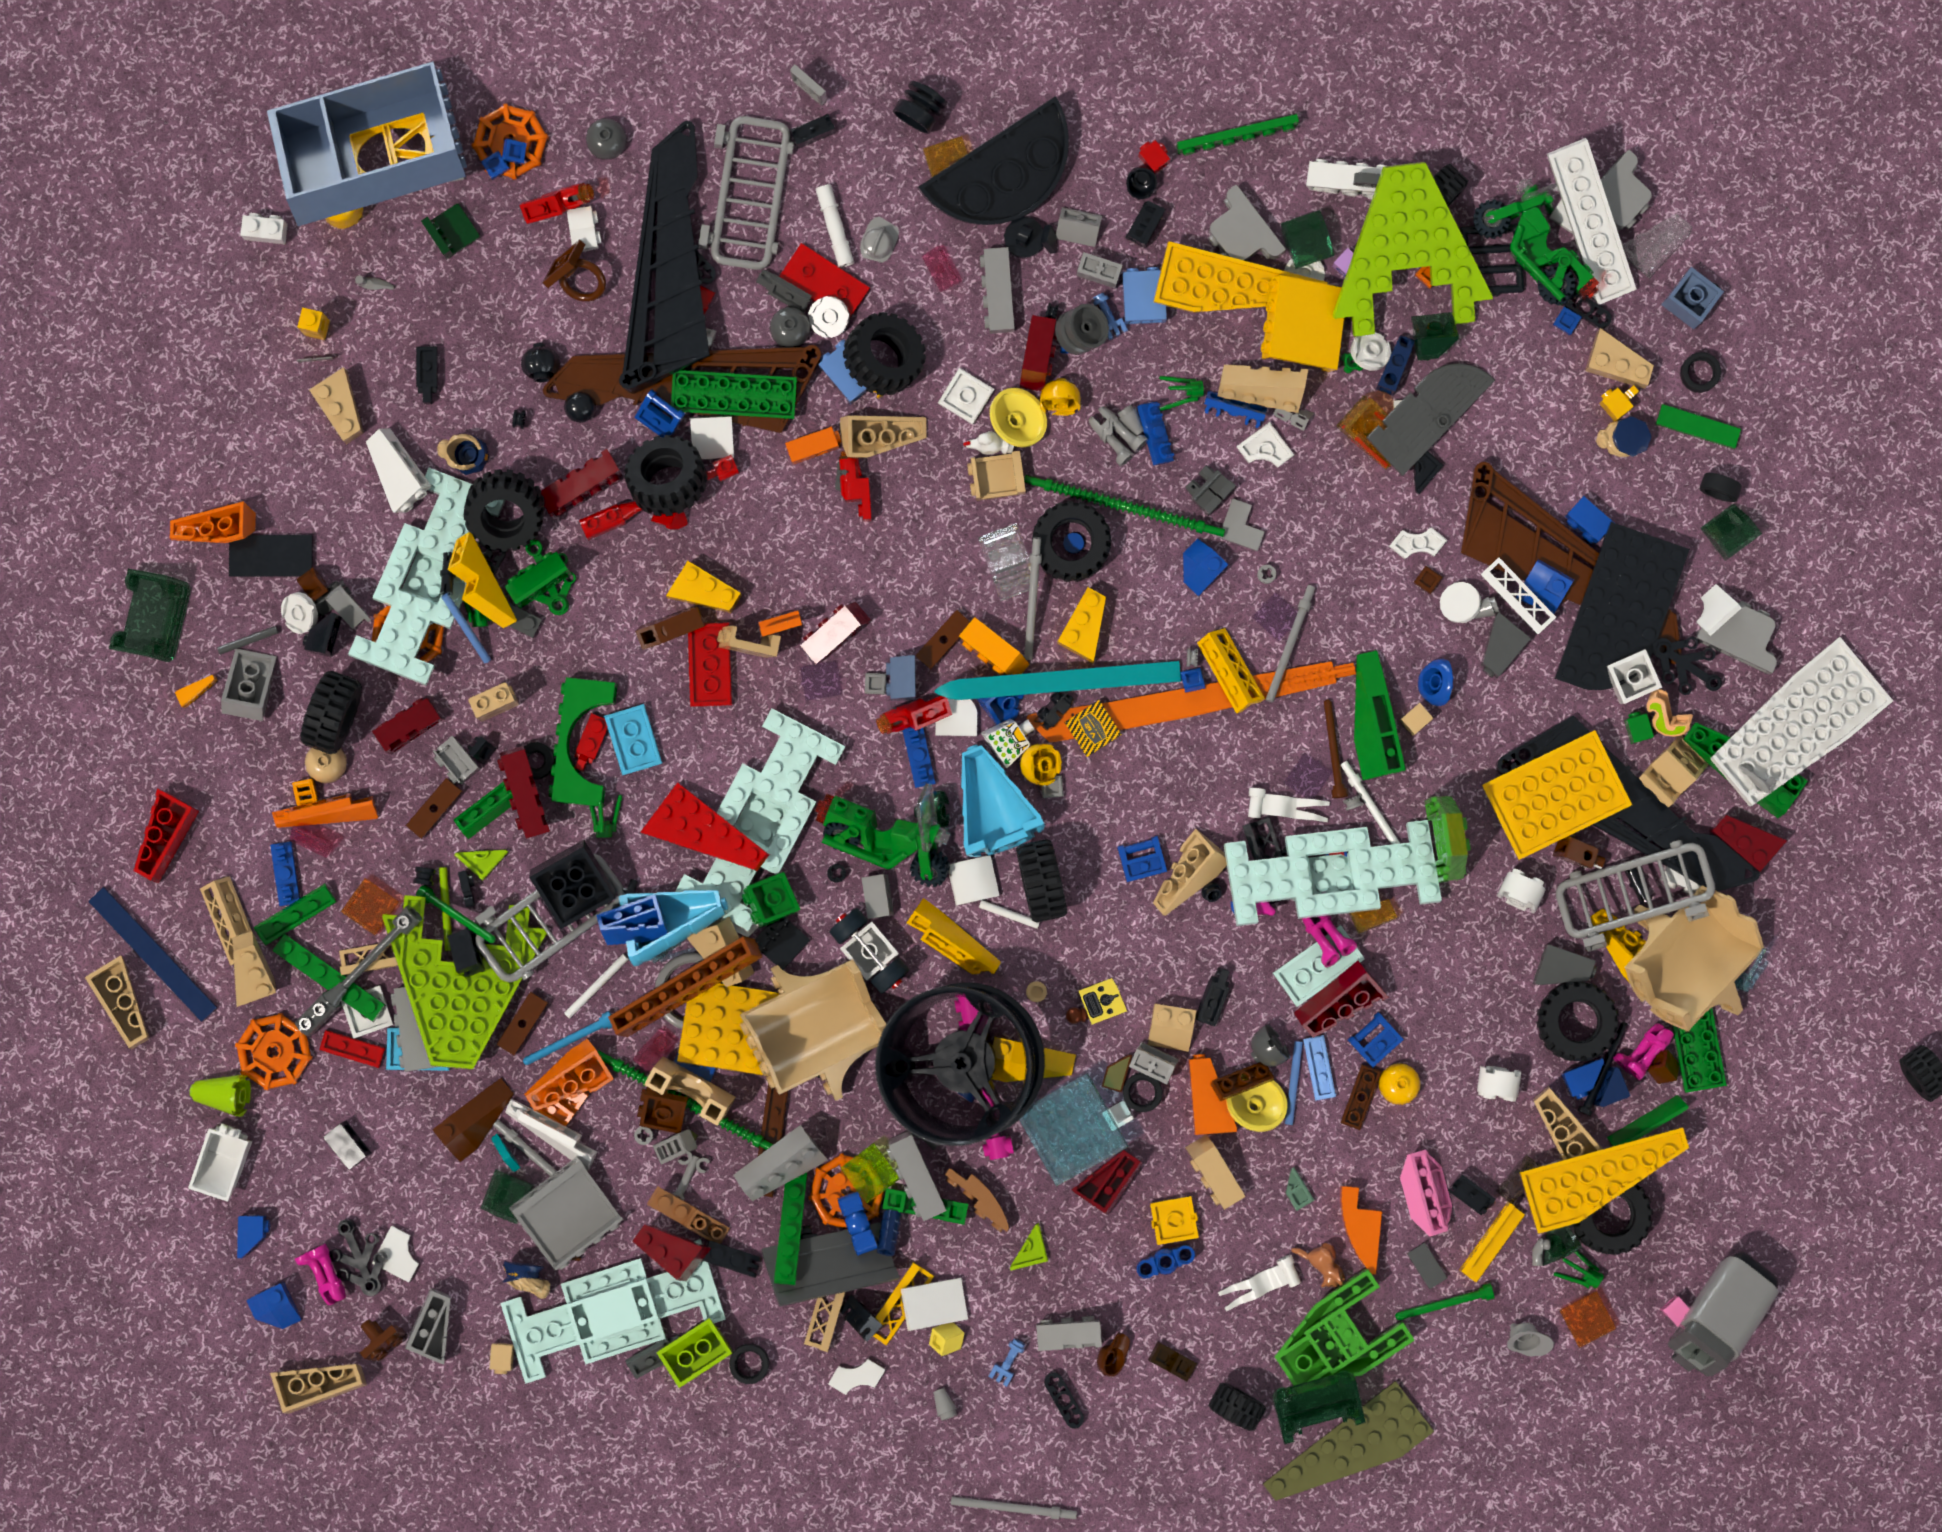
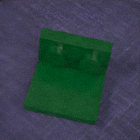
(451, 230)

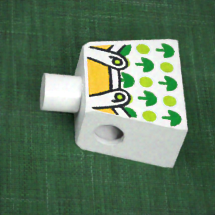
(1008, 740)

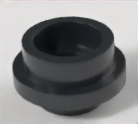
(1211, 892)

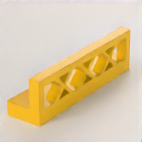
(1227, 670)
(1491, 1242)
(896, 1294)

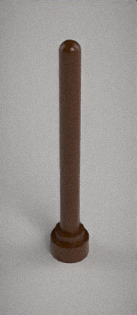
(1339, 789)

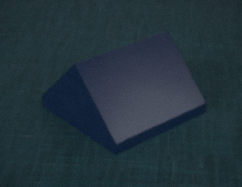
(1612, 1089)

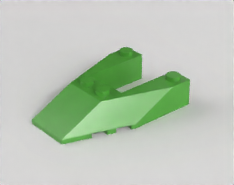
(1449, 837)
(1330, 1341)

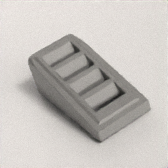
(683, 1139)

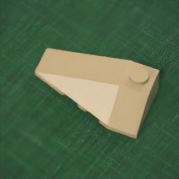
(877, 434)
(1196, 868)

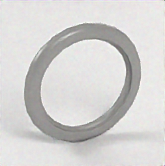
(666, 972)

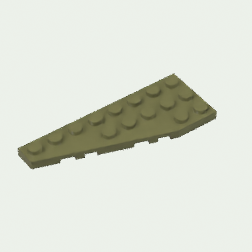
(1389, 1433)

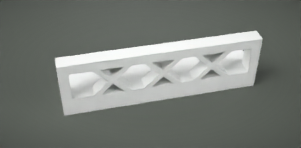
(1502, 590)

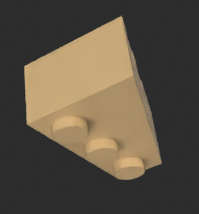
(1617, 361)
(339, 405)
(251, 970)

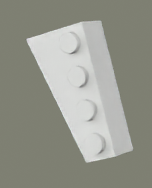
(1339, 176)

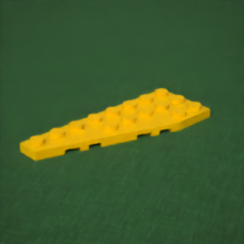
(1213, 282)
(1581, 1185)

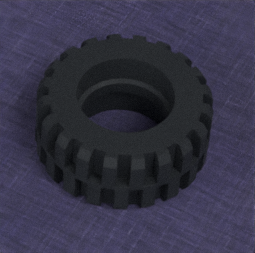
(900, 338)
(658, 455)
(504, 487)
(1098, 531)
(331, 712)
(1041, 880)
(1606, 1021)
(1629, 1237)

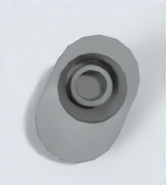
(879, 240)
(1528, 1341)

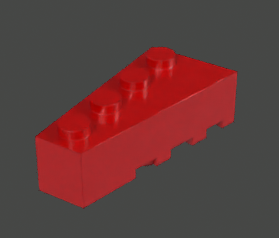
(163, 835)

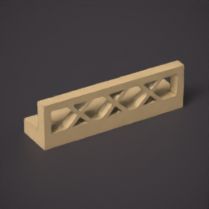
(231, 909)
(375, 965)
(831, 1323)

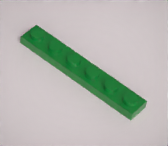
(1229, 137)
(327, 977)
(790, 1231)

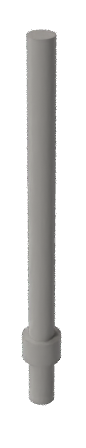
(1035, 559)
(1303, 606)
(512, 1137)
(1054, 1512)

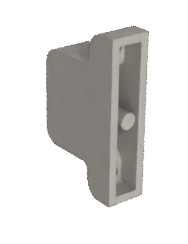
(1625, 192)
(1242, 230)
(1744, 638)

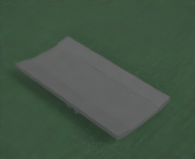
(830, 1267)

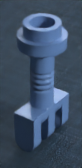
(1112, 323)
(1016, 1346)

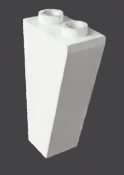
(397, 471)

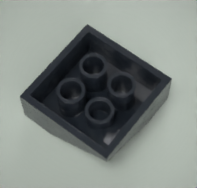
(572, 884)

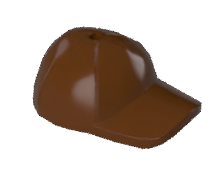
(1117, 1349)

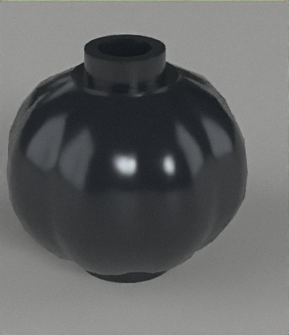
(540, 363)

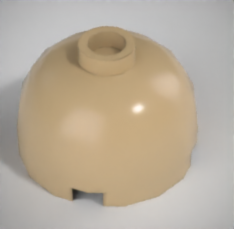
(324, 766)

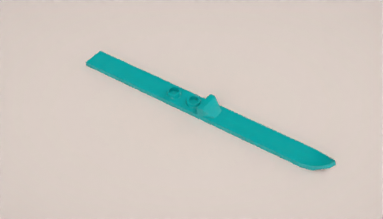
(1061, 681)

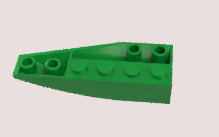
(1374, 721)
(1708, 742)

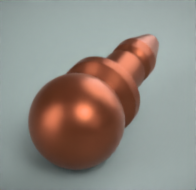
(1076, 1015)

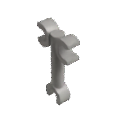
(693, 1162)

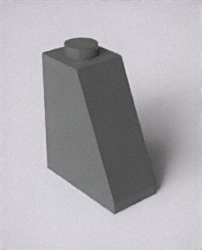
(1502, 645)
(1563, 967)

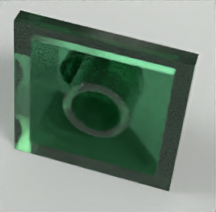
(1433, 334)

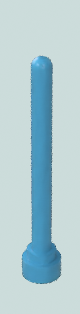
(603, 1022)

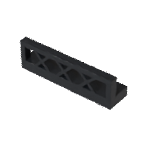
(1257, 846)

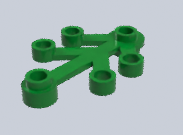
(554, 596)

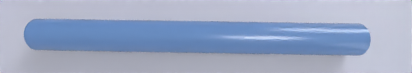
(466, 628)
(1293, 1082)

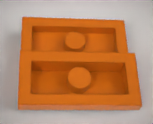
(780, 623)
(565, 1109)

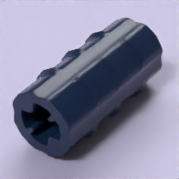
(889, 1232)

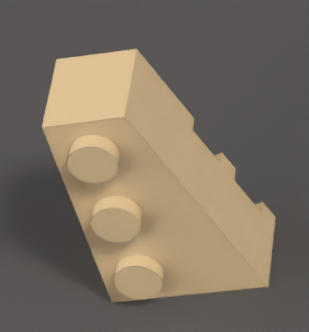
(715, 938)
(1214, 1172)

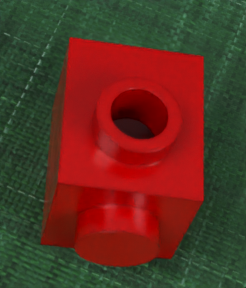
(1154, 156)

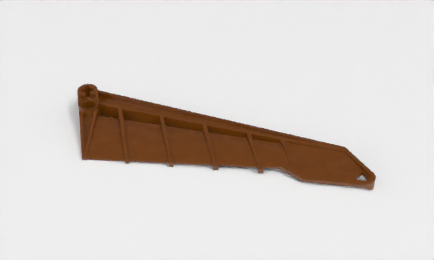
(601, 374)
(1495, 535)

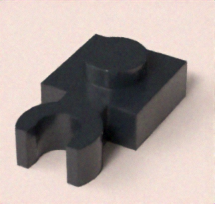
(467, 882)

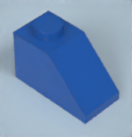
(1582, 1078)
(251, 1232)

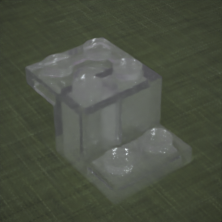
(1007, 561)

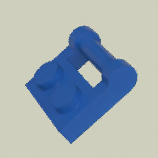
(657, 420)
(1142, 866)
(1380, 1045)

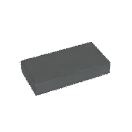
(1427, 1265)

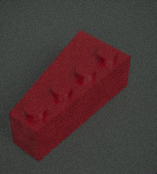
(581, 484)
(523, 791)
(1334, 1002)

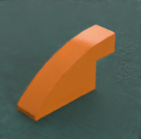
(1361, 1227)

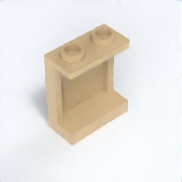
(997, 476)
(767, 648)
(493, 702)

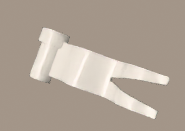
(1282, 806)
(1265, 1281)

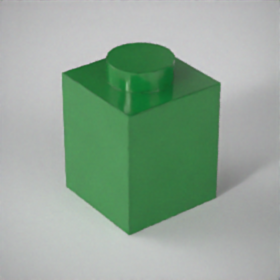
(1638, 727)

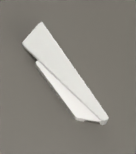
(552, 1132)

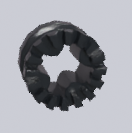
(1051, 311)
(518, 419)
(836, 866)

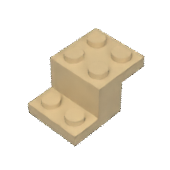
(1673, 771)

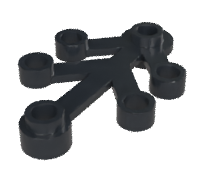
(1683, 663)
(360, 1260)

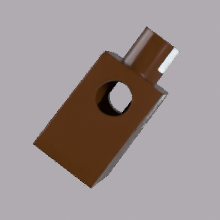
(1578, 853)

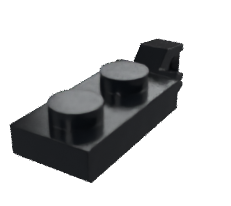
(427, 372)
(1213, 998)

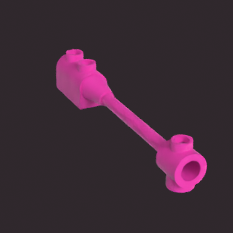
(997, 1146)

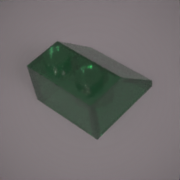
(1307, 239)
(1730, 531)
(504, 1192)

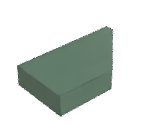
(1297, 1191)

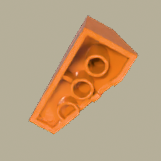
(216, 525)
(573, 1074)

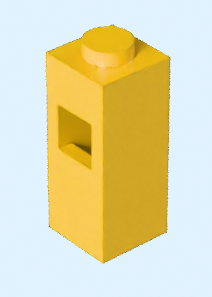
(313, 323)

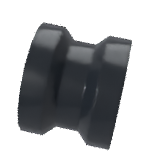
(424, 876)

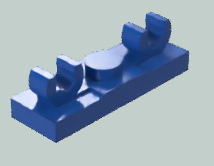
(1235, 408)
(1155, 433)
(918, 757)
(285, 873)

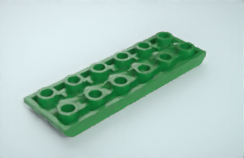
(734, 394)
(1700, 1055)

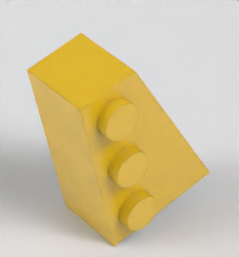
(703, 589)
(1084, 626)

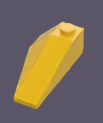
(1012, 1062)

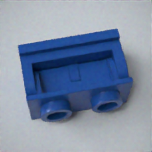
(1588, 520)

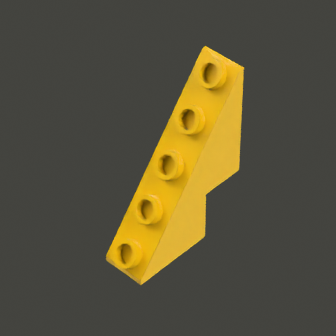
(481, 586)

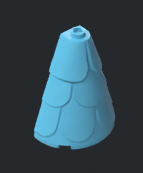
(993, 807)
(684, 914)

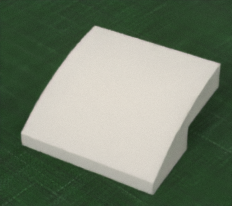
(973, 880)

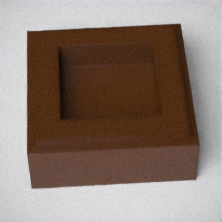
(1427, 580)

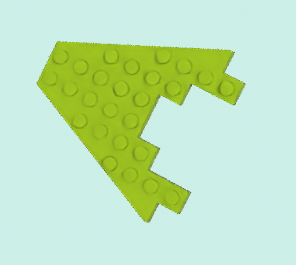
(1406, 230)
(455, 1010)

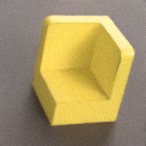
(946, 1338)

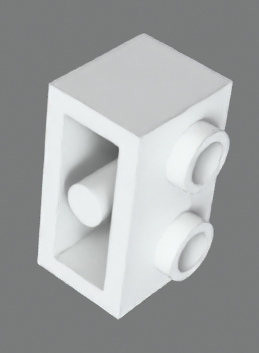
(264, 229)

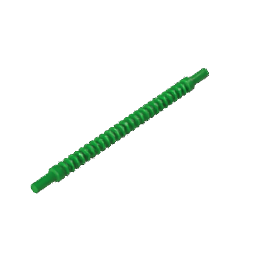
(1049, 485)
(619, 1065)

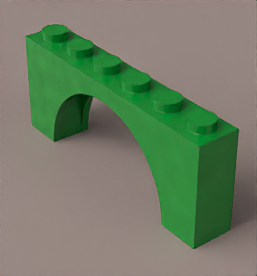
(578, 699)

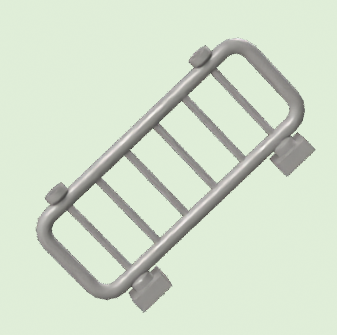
(730, 138)
(1695, 911)
(525, 971)

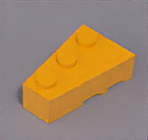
(993, 649)

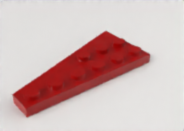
(696, 826)

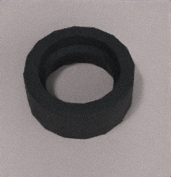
(1702, 356)
(1720, 487)
(1142, 1108)
(749, 1379)

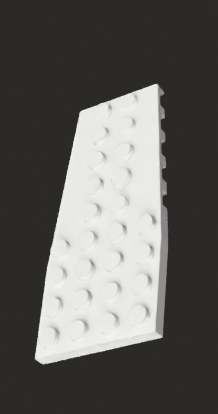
(1802, 721)

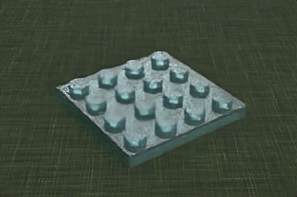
(1072, 1129)

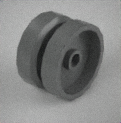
(1082, 329)

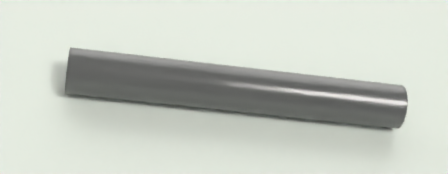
(247, 640)

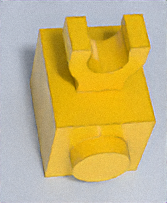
(1617, 403)

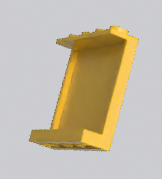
(1302, 323)

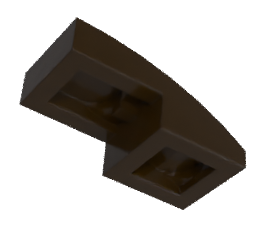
(1172, 1361)

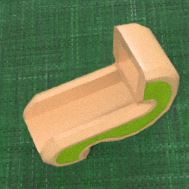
(1663, 720)

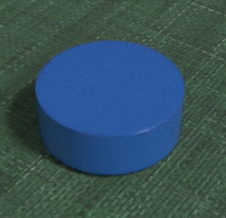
(1073, 543)

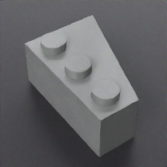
(430, 1328)
(1068, 1333)

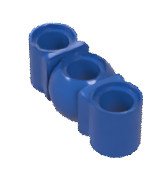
(857, 1223)
(1155, 1264)

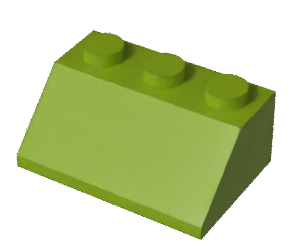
(695, 1352)

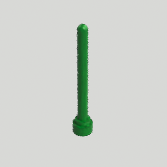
(427, 892)
(1484, 1292)

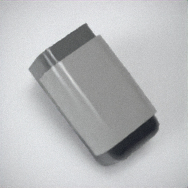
(1724, 1315)

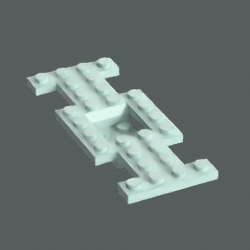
(420, 598)
(773, 811)
(1333, 881)
(609, 1320)

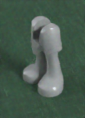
(1106, 433)

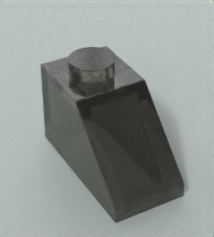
(1512, 1185)

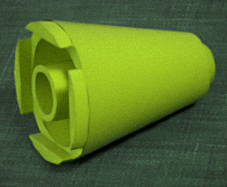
(223, 1093)

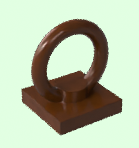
(566, 265)

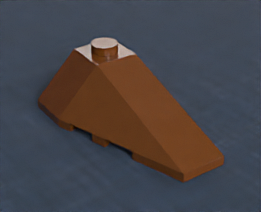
(470, 1124)

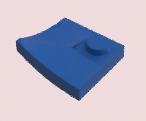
(1547, 584)

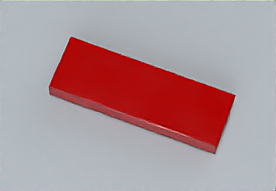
(352, 1049)

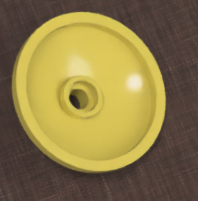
(1025, 413)
(1269, 1107)

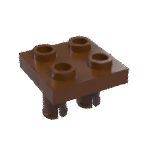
(380, 1340)

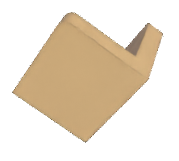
(1416, 719)

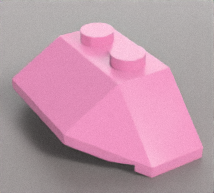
(1426, 1193)

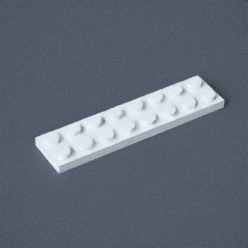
(1591, 219)

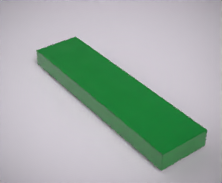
(1698, 426)
(295, 914)

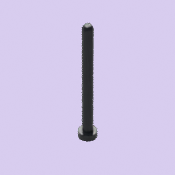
(1586, 1109)

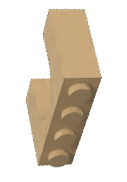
(672, 1076)

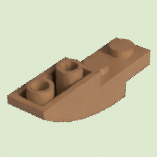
(986, 1204)
(688, 1215)

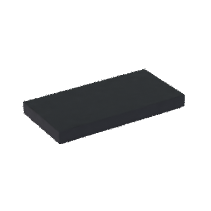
(271, 556)

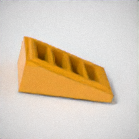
(193, 691)
(304, 783)

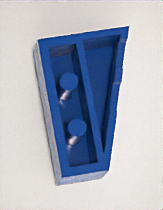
(637, 921)

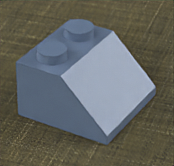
(1692, 298)
(902, 678)

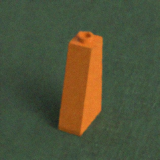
(1209, 1113)

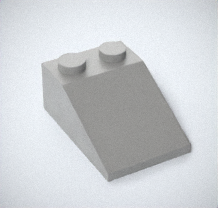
(248, 685)

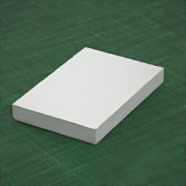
(934, 1304)

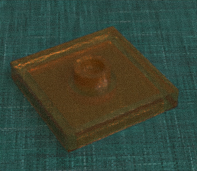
(369, 905)
(1587, 1319)

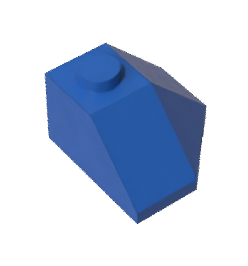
(1201, 566)
(1001, 708)
(275, 1307)

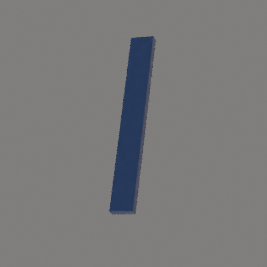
(153, 954)

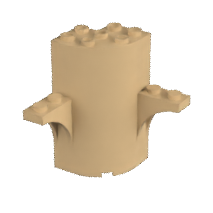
(1695, 962)
(813, 1028)

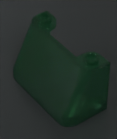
(153, 616)
(1317, 1403)

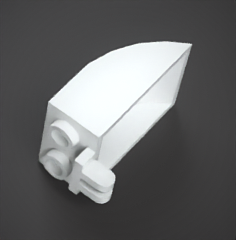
(220, 1162)

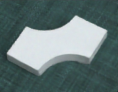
(1427, 542)
(847, 1378)

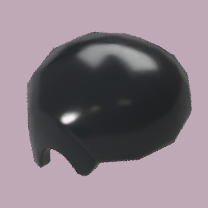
(1141, 182)
(580, 406)

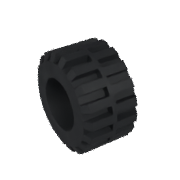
(1450, 183)
(1923, 1072)
(1237, 1406)

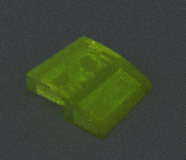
(870, 1173)

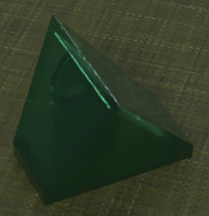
(1562, 1244)

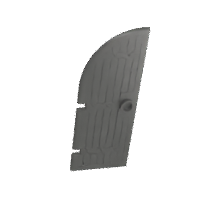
(1423, 419)

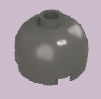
(606, 139)
(790, 327)
(1268, 1047)

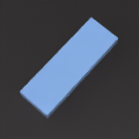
(1319, 1067)

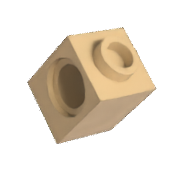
(501, 1357)

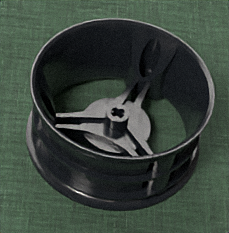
(967, 1079)

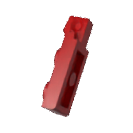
(590, 741)

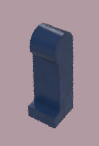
(1396, 365)

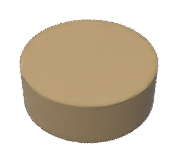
(1036, 991)

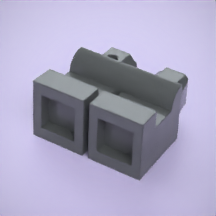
(1215, 483)

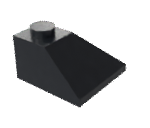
(323, 636)

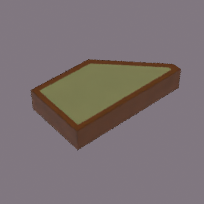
(1116, 1074)

